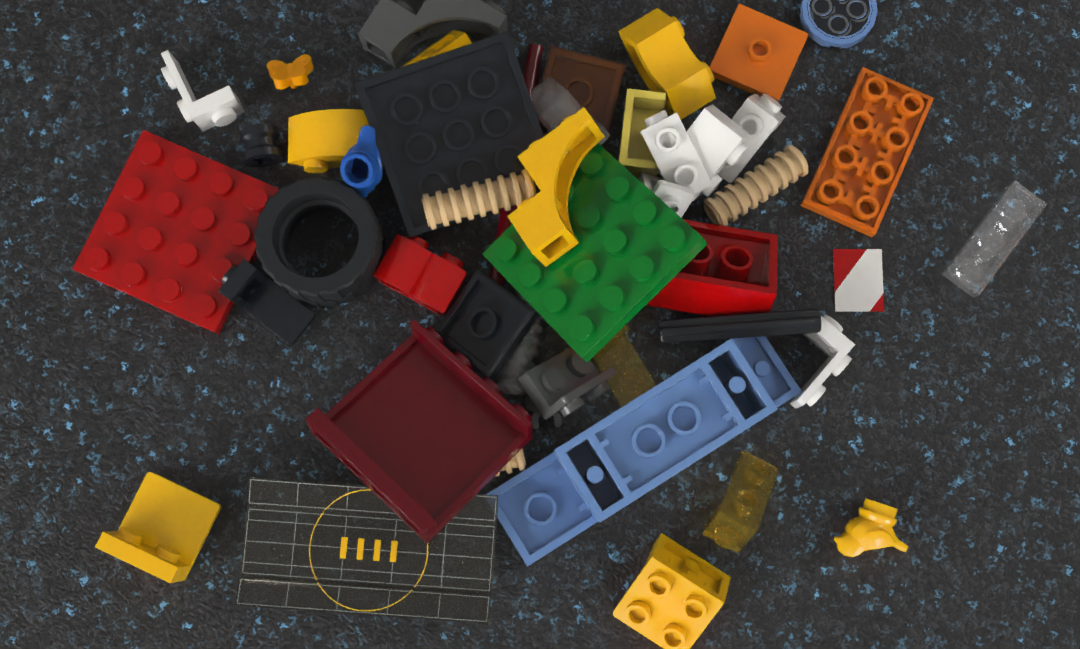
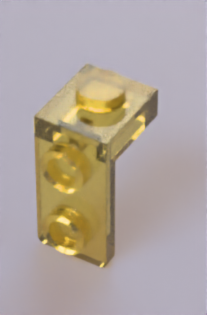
(631, 376)
(743, 503)

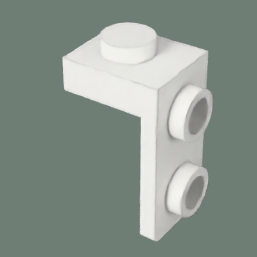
(212, 110)
(759, 118)
(674, 152)
(837, 347)

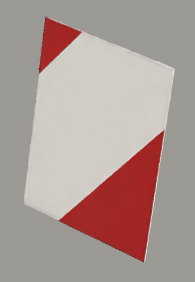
(858, 280)

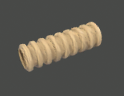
(756, 186)
(478, 199)

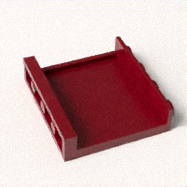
(424, 431)

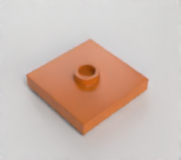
(758, 53)

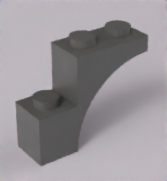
(396, 30)

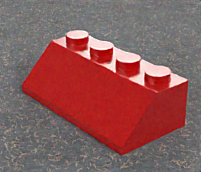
(727, 276)

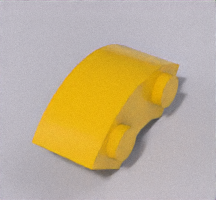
(667, 62)
(323, 137)

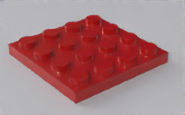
(175, 230)

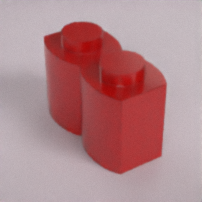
(421, 274)

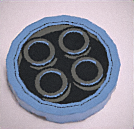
(838, 21)

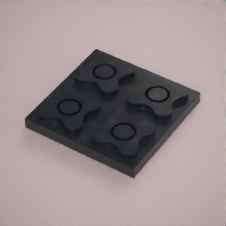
(450, 122)

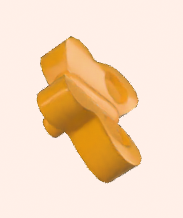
(290, 74)

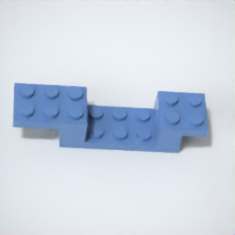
(643, 445)

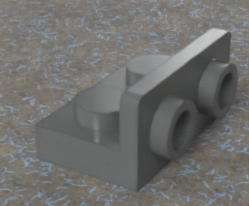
(562, 382)

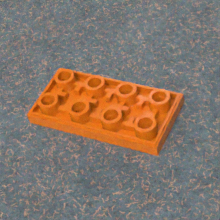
(867, 152)

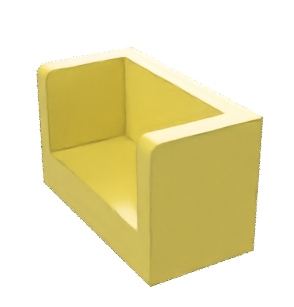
(633, 150)

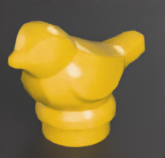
(870, 530)

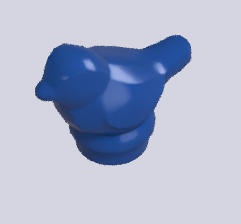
(362, 163)

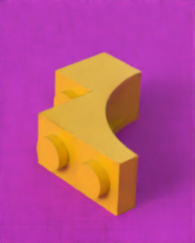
(552, 164)

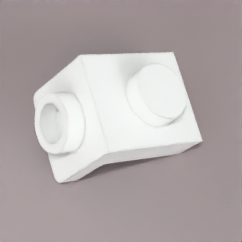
(673, 195)

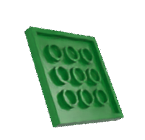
(623, 257)

